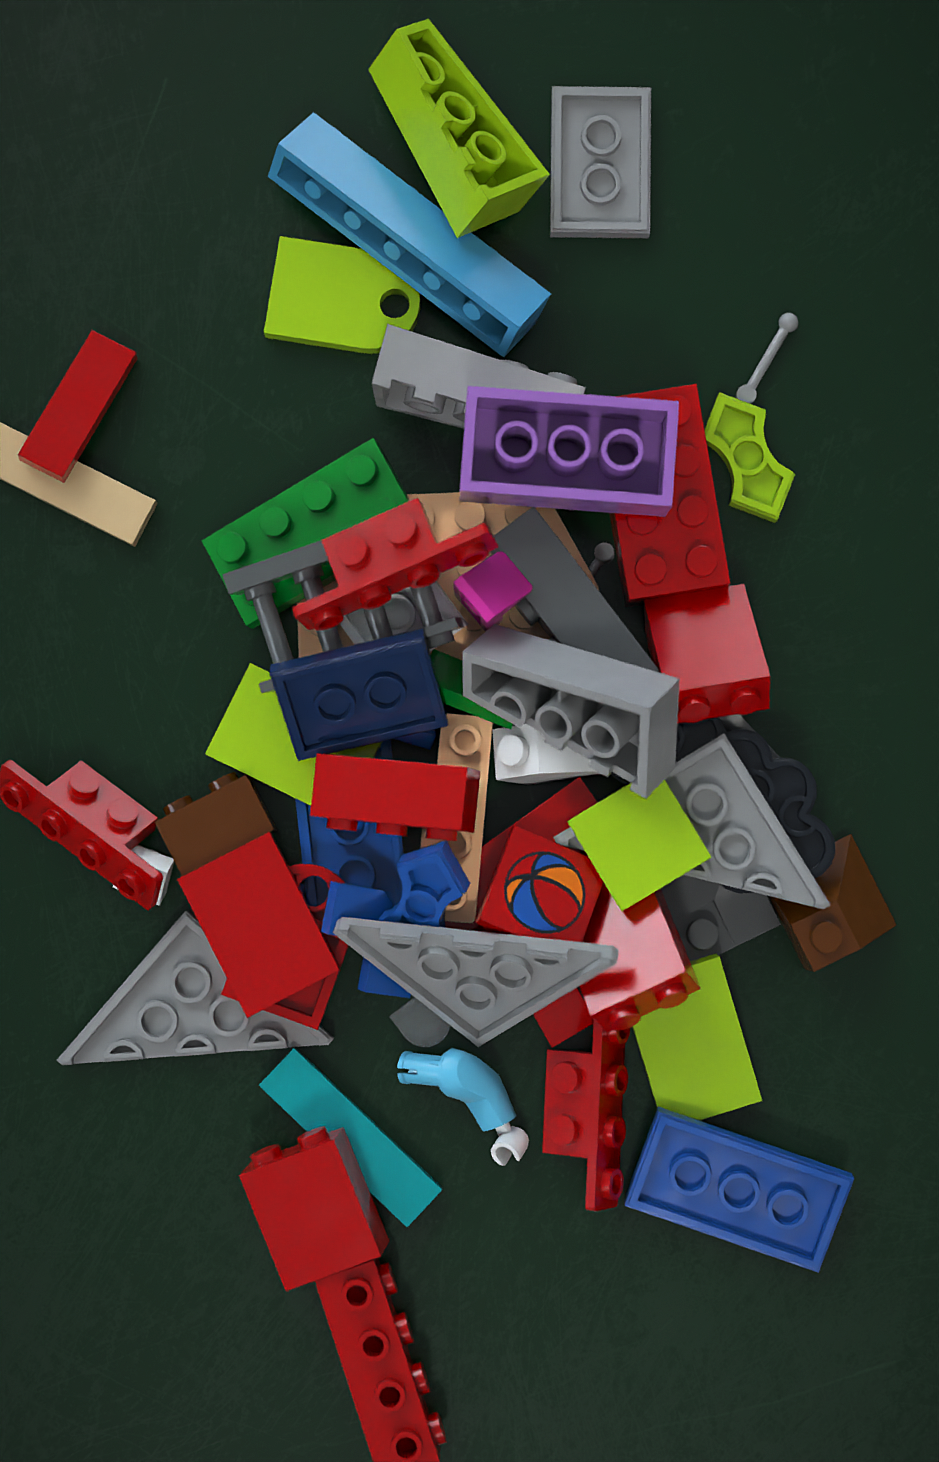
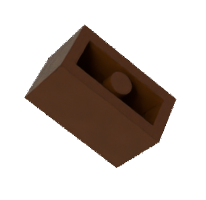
(215, 823)

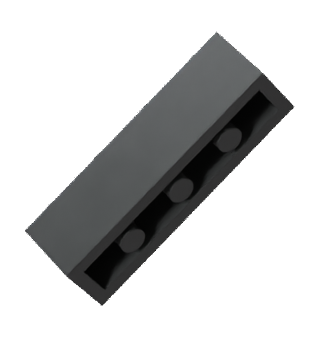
(563, 595)

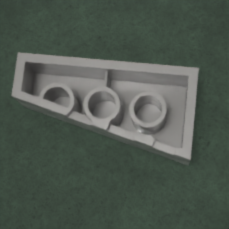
(432, 376)
(579, 700)

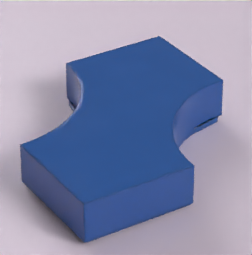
(429, 883)

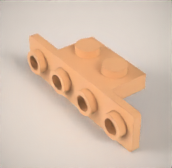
(466, 744)

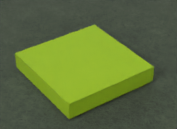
(639, 842)

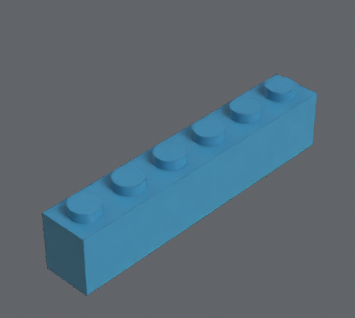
(407, 234)

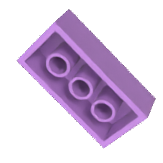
(569, 451)

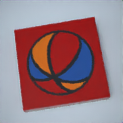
(540, 890)

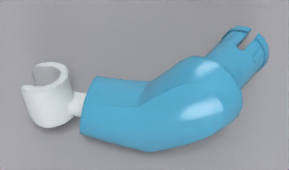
(476, 1084)

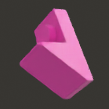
(491, 589)

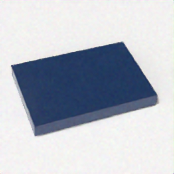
(359, 694)

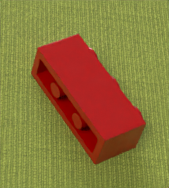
(395, 795)

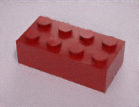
(687, 546)

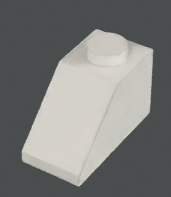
(528, 760)

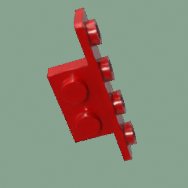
(387, 557)
(91, 822)
(586, 1111)

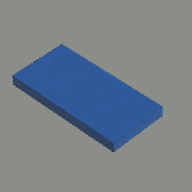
(355, 856)
(738, 1189)

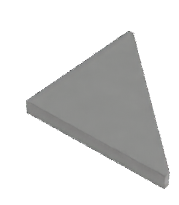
(736, 828)
(475, 977)
(178, 1010)

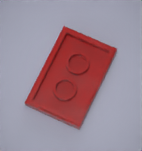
(258, 924)

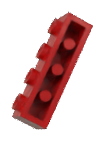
(379, 1365)

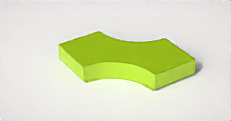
(756, 476)

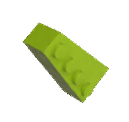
(455, 130)

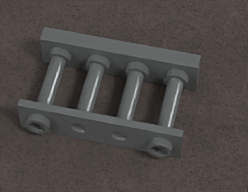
(306, 569)

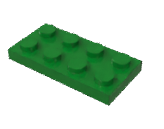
(309, 511)

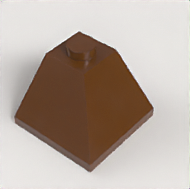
(850, 922)

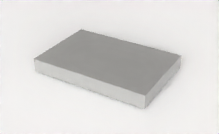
(600, 162)

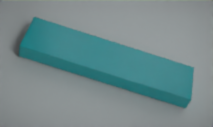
(385, 1166)

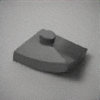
(716, 918)

